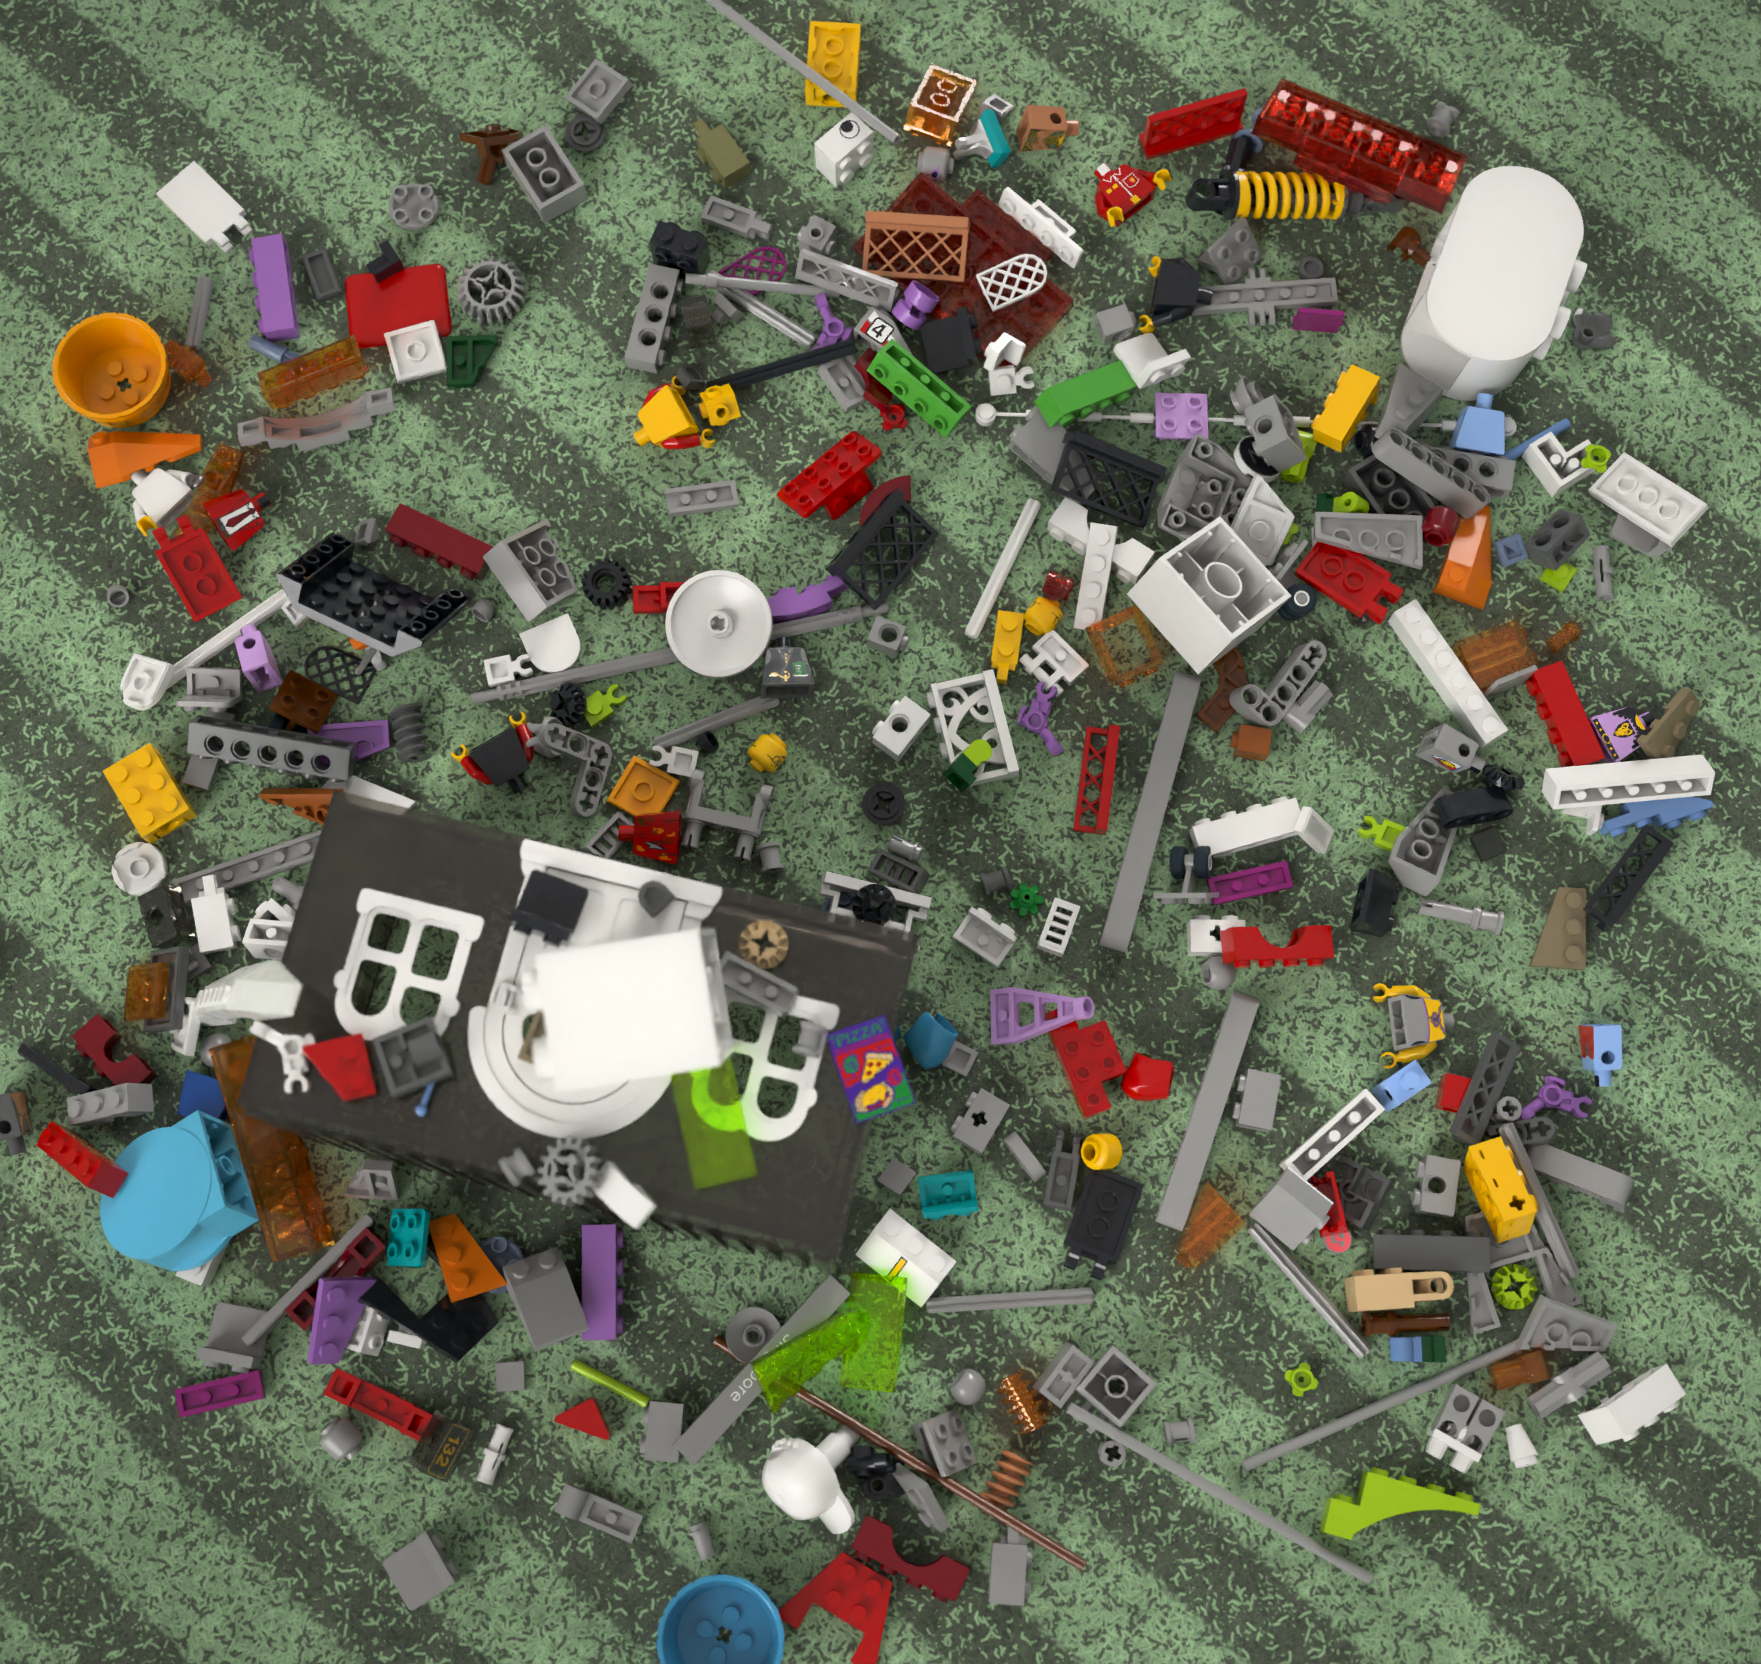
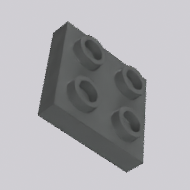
(412, 1057)

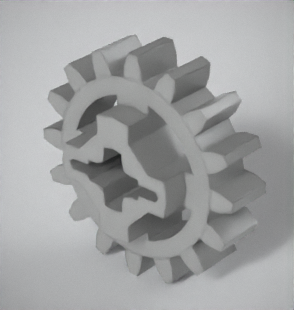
(570, 1171)

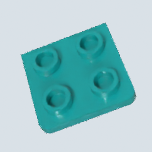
(408, 1238)

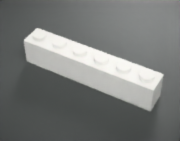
(1447, 674)
(1628, 781)

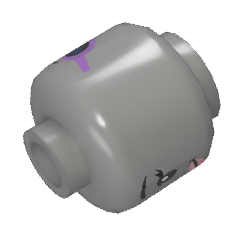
(935, 163)

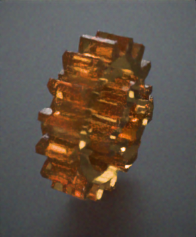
(187, 363)

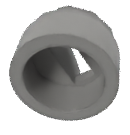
(120, 599)
(483, 610)

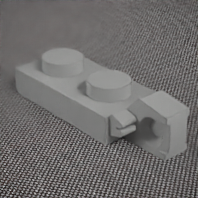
(735, 219)

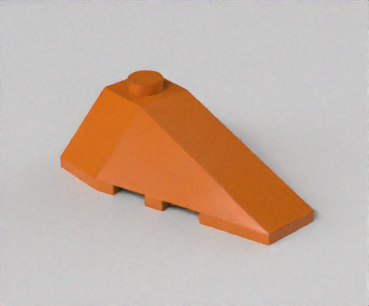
(123, 452)
(1467, 562)

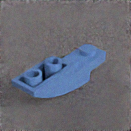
(1660, 812)

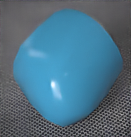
(930, 1039)

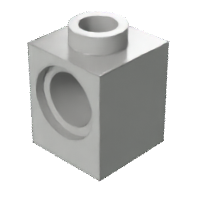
(1115, 324)
(883, 626)

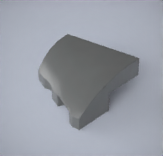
(1362, 1193)

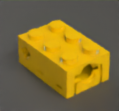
(836, 57)
(149, 793)
(1500, 1189)

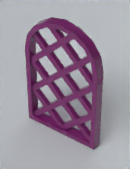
(734, 265)

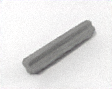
(199, 313)

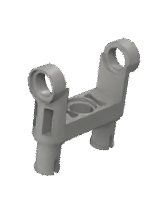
(700, 817)

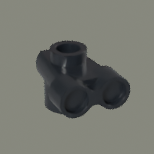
(866, 1462)

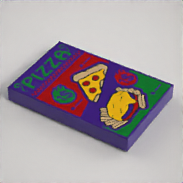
(870, 1069)

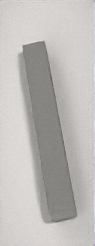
(1207, 1111)

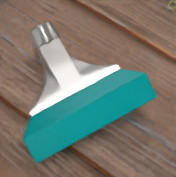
(985, 140)

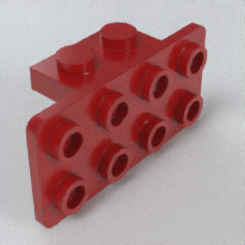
(834, 479)

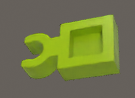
(600, 706)
(1384, 834)

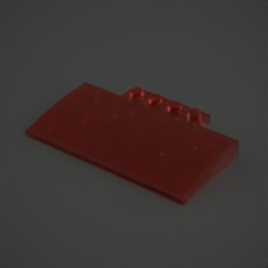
(1358, 148)
(991, 241)

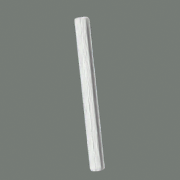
(1002, 568)
(228, 635)

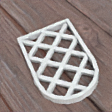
(1011, 262)

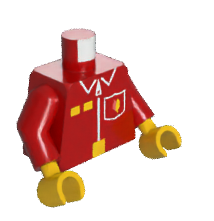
(1125, 191)

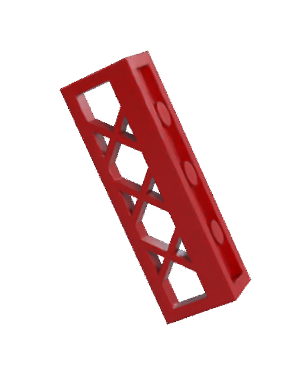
(1107, 778)

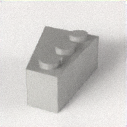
(1407, 402)

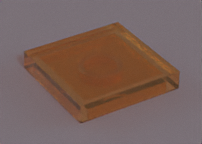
(146, 992)

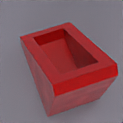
(586, 1418)

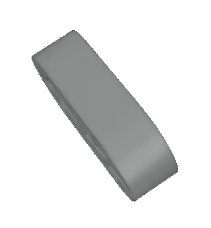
(1024, 1156)

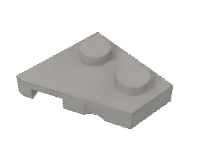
(374, 1181)
(922, 1498)

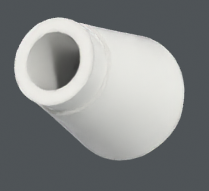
(1520, 1447)

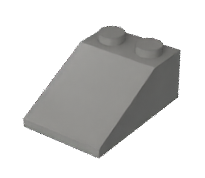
(545, 1298)

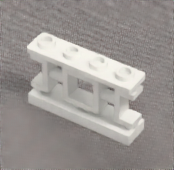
(853, 885)

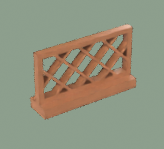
(918, 224)

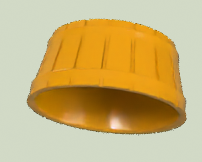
(102, 354)

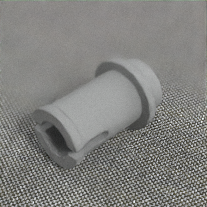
(905, 849)
(702, 1540)

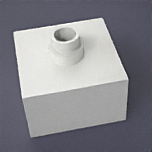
(1208, 594)

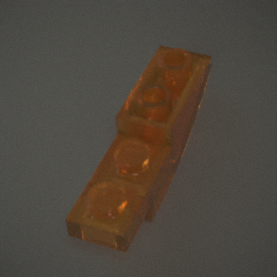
(218, 480)

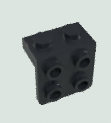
(952, 342)
(549, 908)

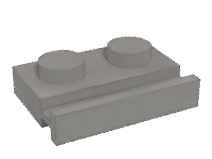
(844, 382)

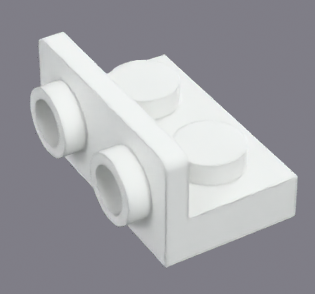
(368, 1333)

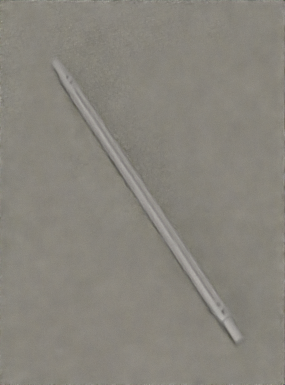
(664, 656)

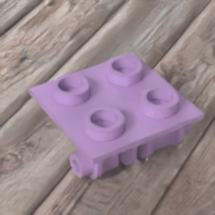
(1180, 416)

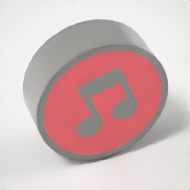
(1338, 1243)

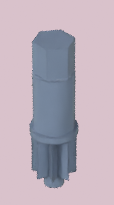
(271, 349)

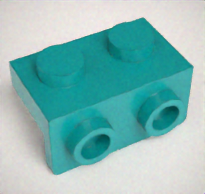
(948, 1194)

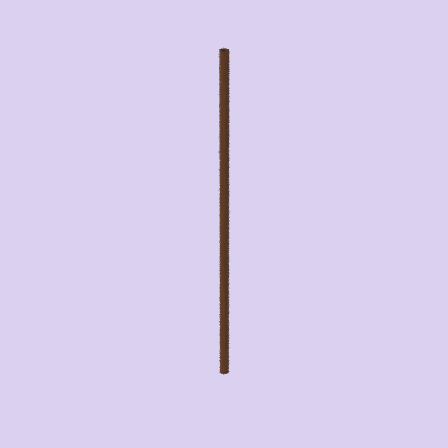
(931, 1472)

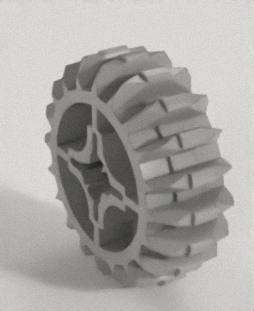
(493, 272)

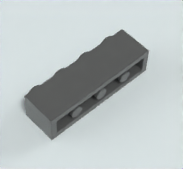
(1431, 1253)

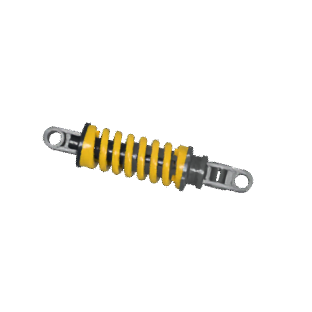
(1281, 194)

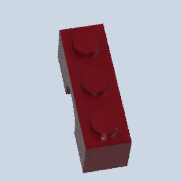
(97, 1041)

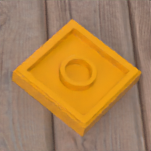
(643, 789)

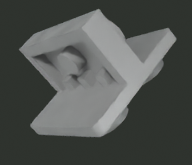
(1232, 253)
(945, 1443)

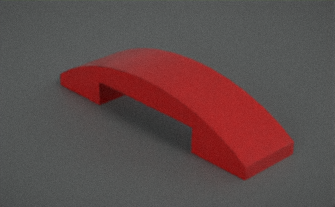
(378, 1403)

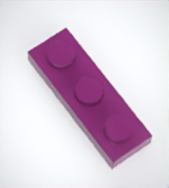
(1250, 883)
(220, 1393)

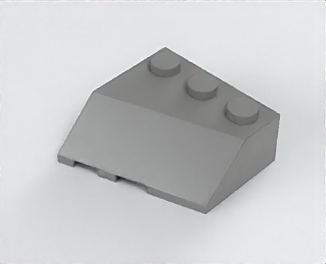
(532, 570)

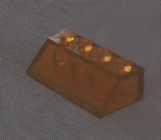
(312, 373)

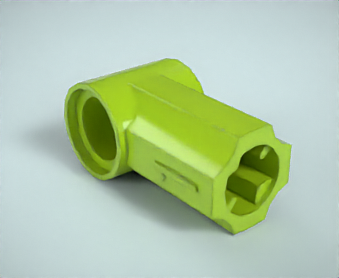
(1297, 472)

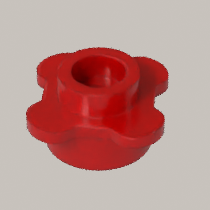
(893, 410)

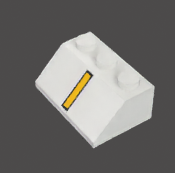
(902, 1251)

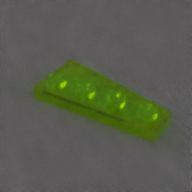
(796, 1361)

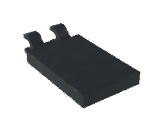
(1101, 1220)

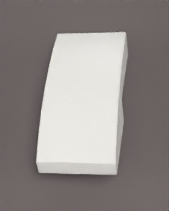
(624, 1196)

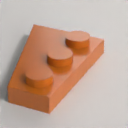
(461, 1259)

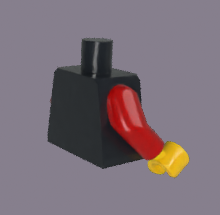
(501, 757)

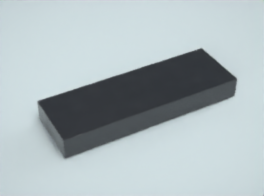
(54, 1069)

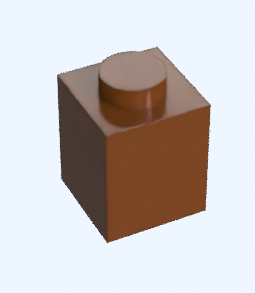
(1251, 742)

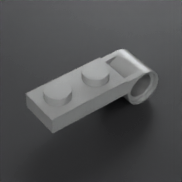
(598, 1512)

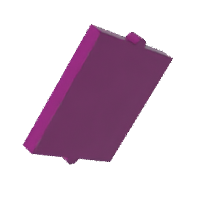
(1318, 320)

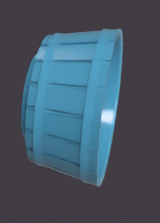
(716, 1601)

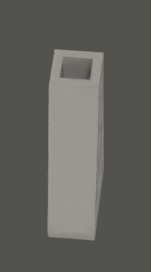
(1042, 450)

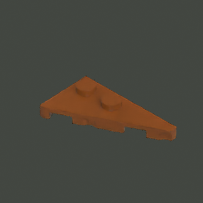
(307, 802)

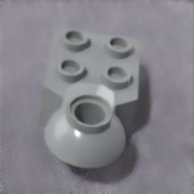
(1270, 424)

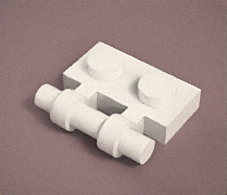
(1059, 656)

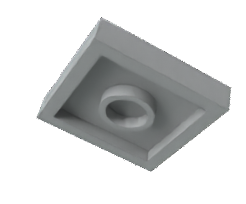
(598, 91)

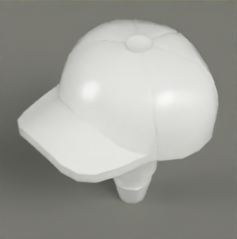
(804, 1479)

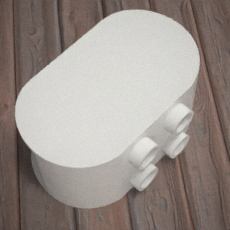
(1495, 283)

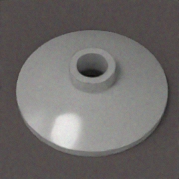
(745, 1321)

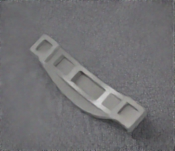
(318, 429)

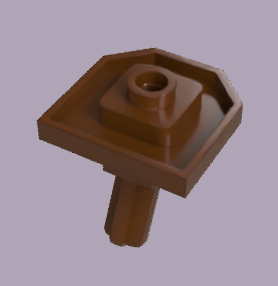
(490, 146)

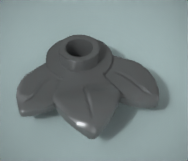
(1591, 330)

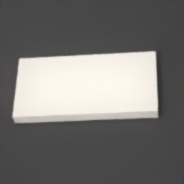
(1648, 499)

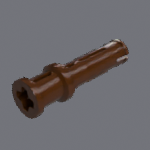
(1392, 1323)

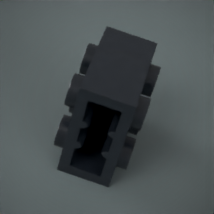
(679, 249)

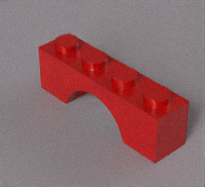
(1247, 946)

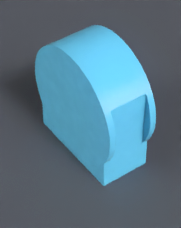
(180, 1195)

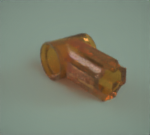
(1525, 1369)

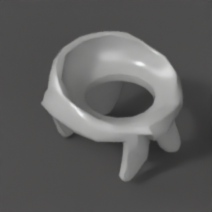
(535, 741)

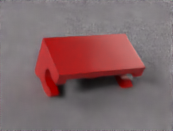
(1329, 1188)

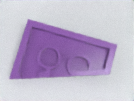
(369, 735)
(335, 1316)

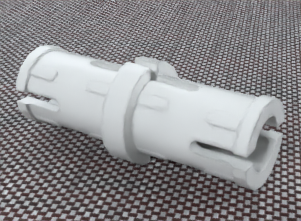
(494, 1454)

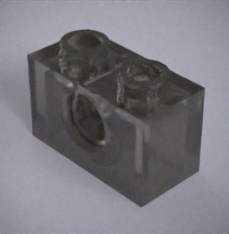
(166, 916)

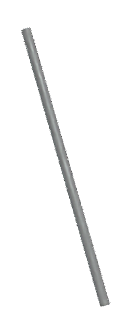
(805, 70)
(1380, 1406)
(1219, 1493)

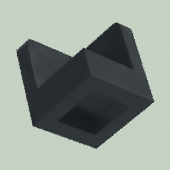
(386, 264)

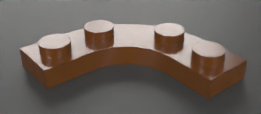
(1231, 676)

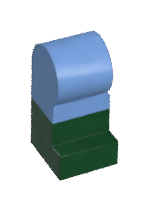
(1418, 1349)

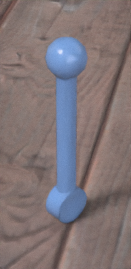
(421, 1109)

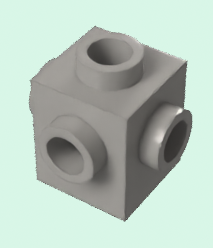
(818, 236)

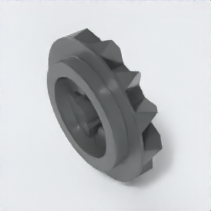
(575, 130)

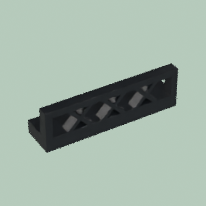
(1632, 885)

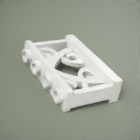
(988, 697)

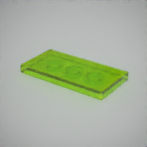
(713, 1125)
(879, 1310)

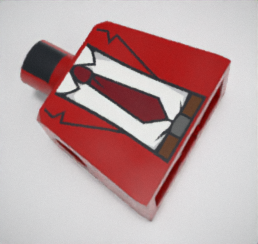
(237, 516)

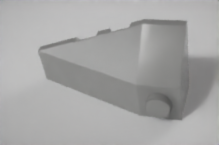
(1422, 850)

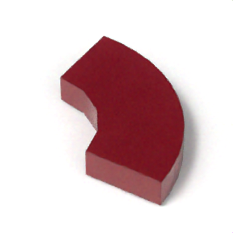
(875, 391)
(902, 483)

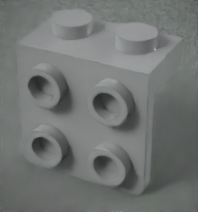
(1637, 538)
(212, 688)
(225, 1342)
(422, 1569)

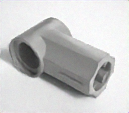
(1307, 706)

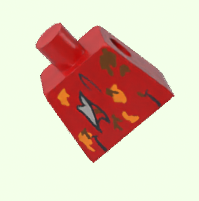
(654, 835)

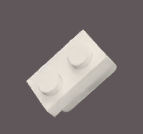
(1148, 360)

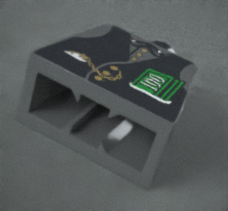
(786, 672)

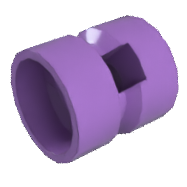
(922, 299)

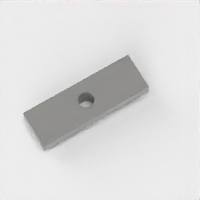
(202, 772)

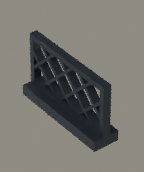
(1115, 457)
(866, 533)

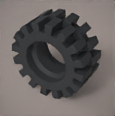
(598, 571)

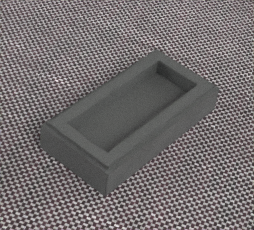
(322, 275)

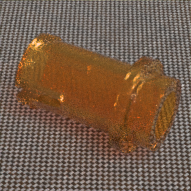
(1563, 637)

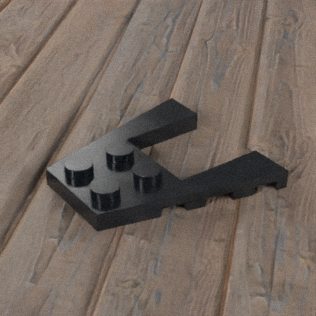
(446, 1327)

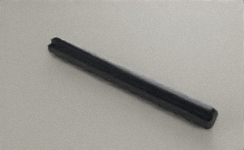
(786, 365)

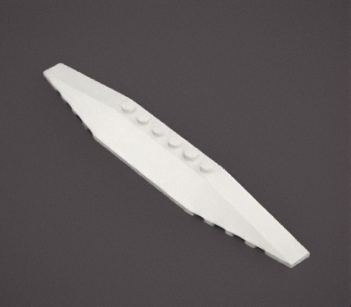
(251, 992)

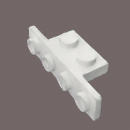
(1044, 225)

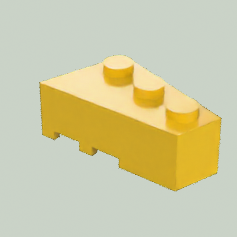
(1346, 408)

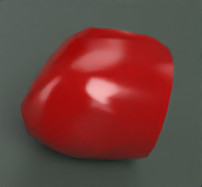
(1147, 1078)

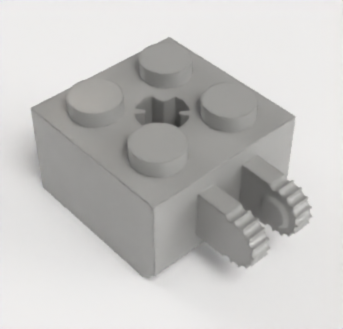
(1114, 1406)

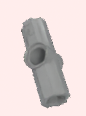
(1569, 1385)

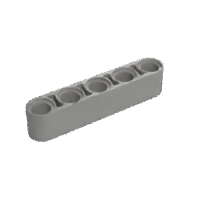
(1430, 473)

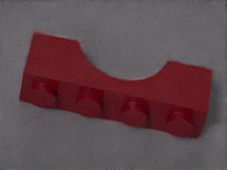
(356, 1261)
(942, 1576)

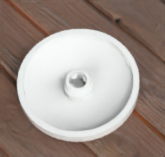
(718, 623)

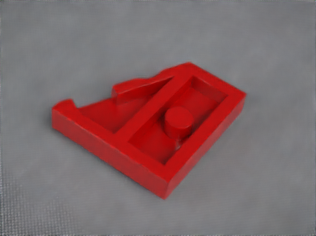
(343, 1065)

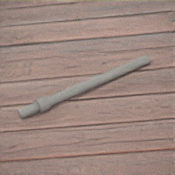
(712, 281)

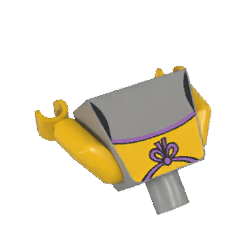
(1415, 1022)

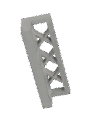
(847, 280)

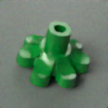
(1025, 905)

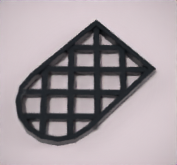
(365, 685)

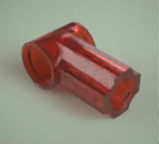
(1057, 586)

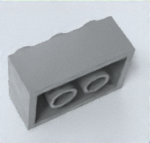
(545, 174)

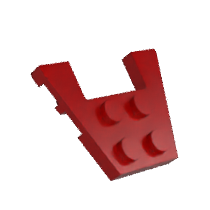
(853, 1595)

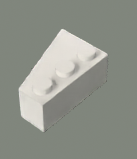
(1633, 1406)

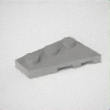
(1563, 1326)

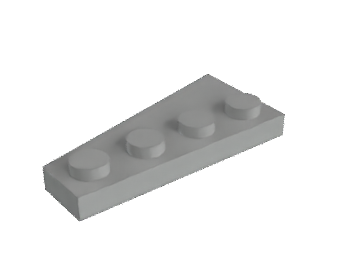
(1376, 535)

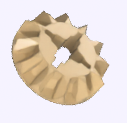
(771, 956)

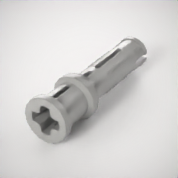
(1473, 917)

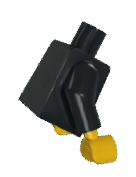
(1174, 292)

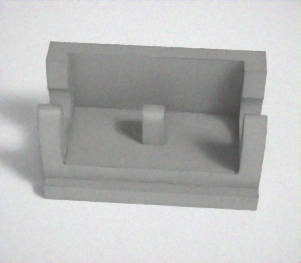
(1063, 1374)

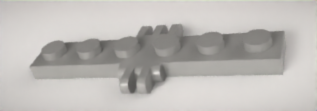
(1262, 297)

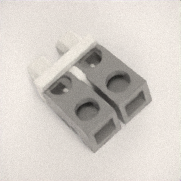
(1463, 1425)

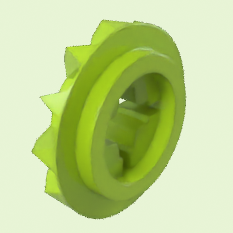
(1501, 1281)

